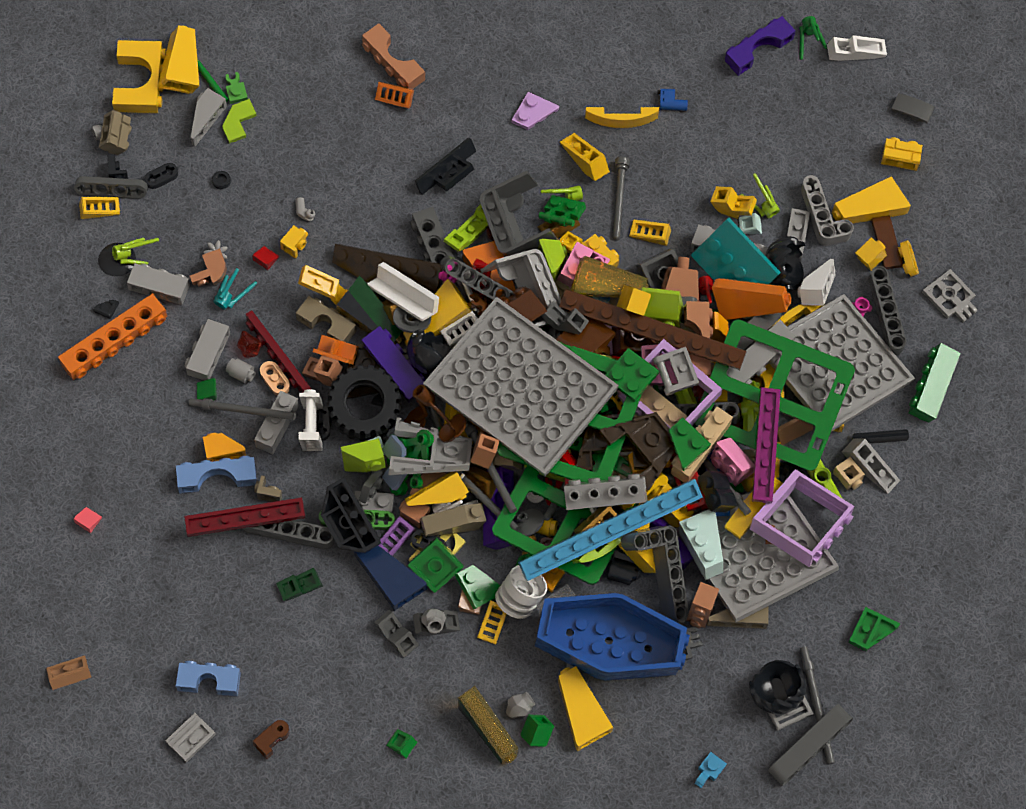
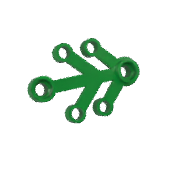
(422, 442)

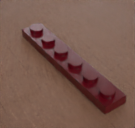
(275, 352)
(244, 517)

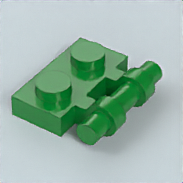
(562, 211)

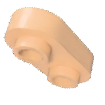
(274, 379)

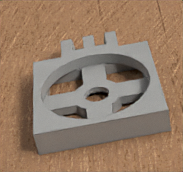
(961, 306)

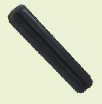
(883, 436)

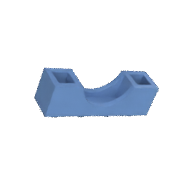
(192, 476)

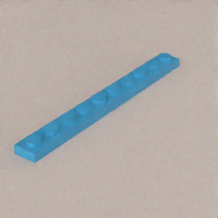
(610, 529)

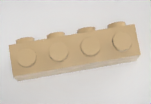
(712, 430)

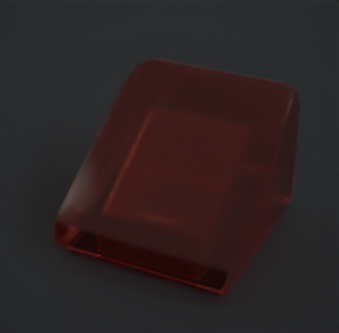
(248, 345)

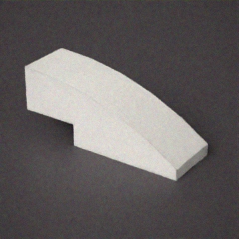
(856, 48)

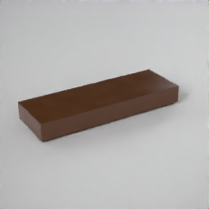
(885, 233)

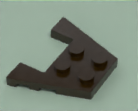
(649, 437)
(595, 444)

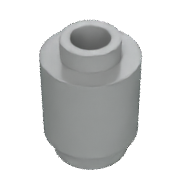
(240, 370)

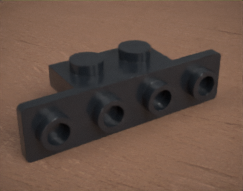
(449, 169)

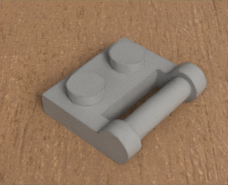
(681, 367)

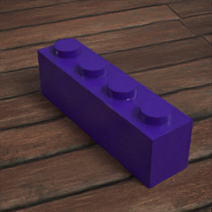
(391, 360)

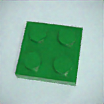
(632, 374)
(435, 565)

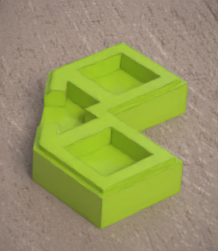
(238, 113)

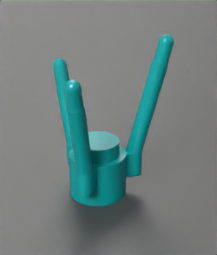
(223, 297)

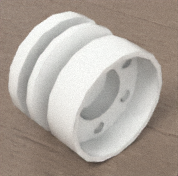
(519, 596)

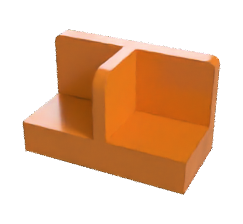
(337, 349)

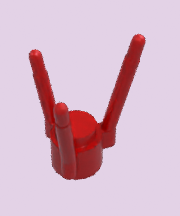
(705, 287)

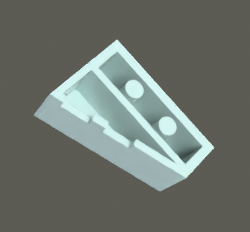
(703, 542)

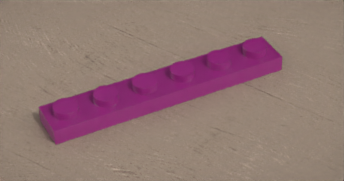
(766, 445)

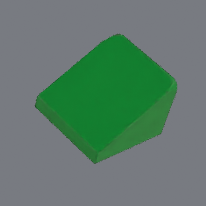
(207, 389)
(402, 743)

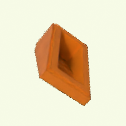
(409, 95)

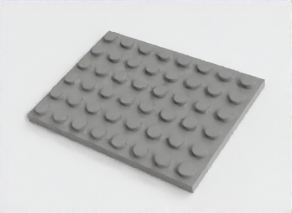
(521, 386)

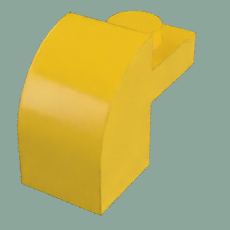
(729, 203)

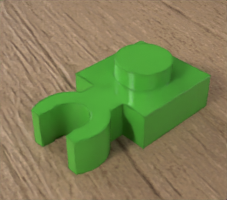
(235, 90)

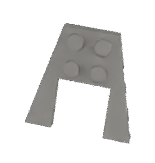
(444, 456)

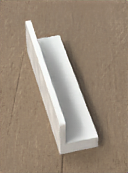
(404, 292)

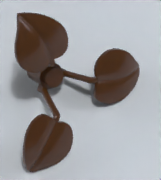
(425, 397)

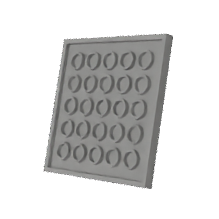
(845, 334)
(761, 572)

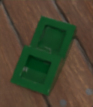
(298, 585)

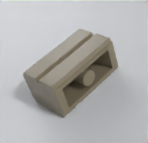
(115, 132)

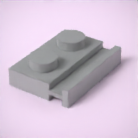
(190, 737)

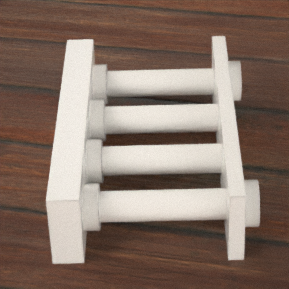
(309, 438)

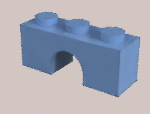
(191, 674)

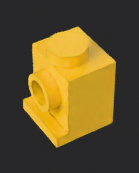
(294, 241)

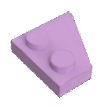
(533, 110)

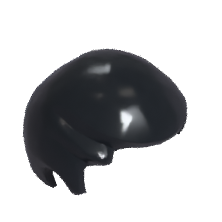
(785, 256)
(426, 351)
(778, 687)

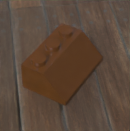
(525, 303)

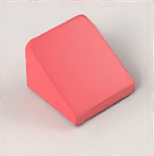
(87, 519)

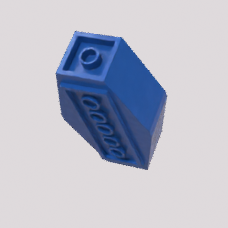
(622, 620)

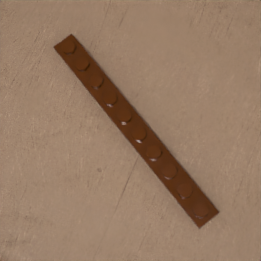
(653, 329)

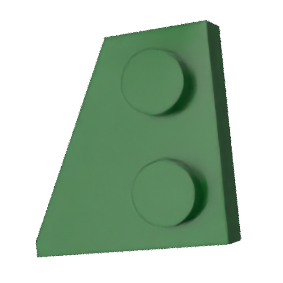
(687, 443)

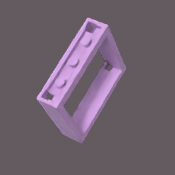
(704, 382)
(817, 493)

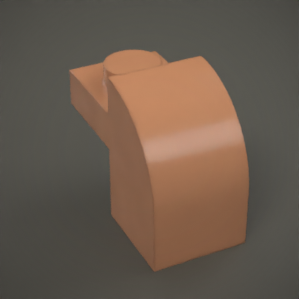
(215, 269)
(322, 369)

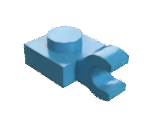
(710, 768)

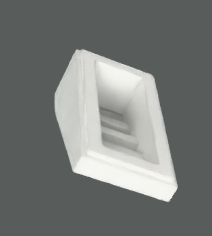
(452, 328)

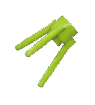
(573, 193)
(769, 206)
(123, 251)

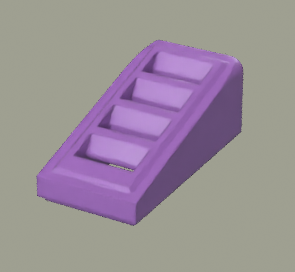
(400, 521)

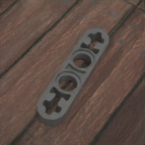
(111, 190)

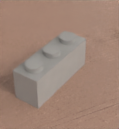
(159, 282)
(207, 350)
(274, 428)

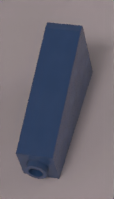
(391, 577)

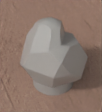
(433, 620)
(519, 705)

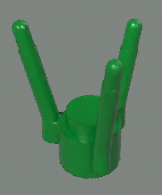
(810, 27)

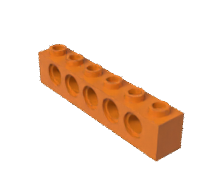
(116, 327)

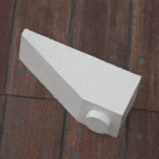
(817, 285)

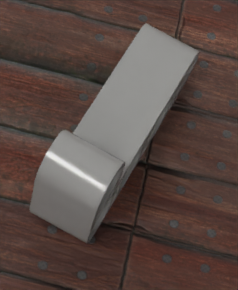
(821, 210)

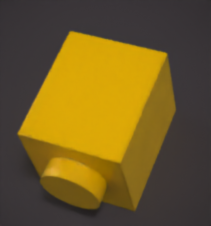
(871, 253)

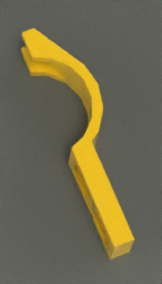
(321, 283)

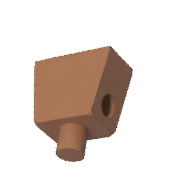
(682, 279)

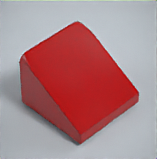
(265, 257)

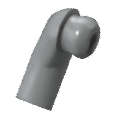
(301, 211)

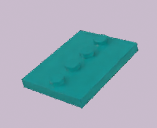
(734, 256)

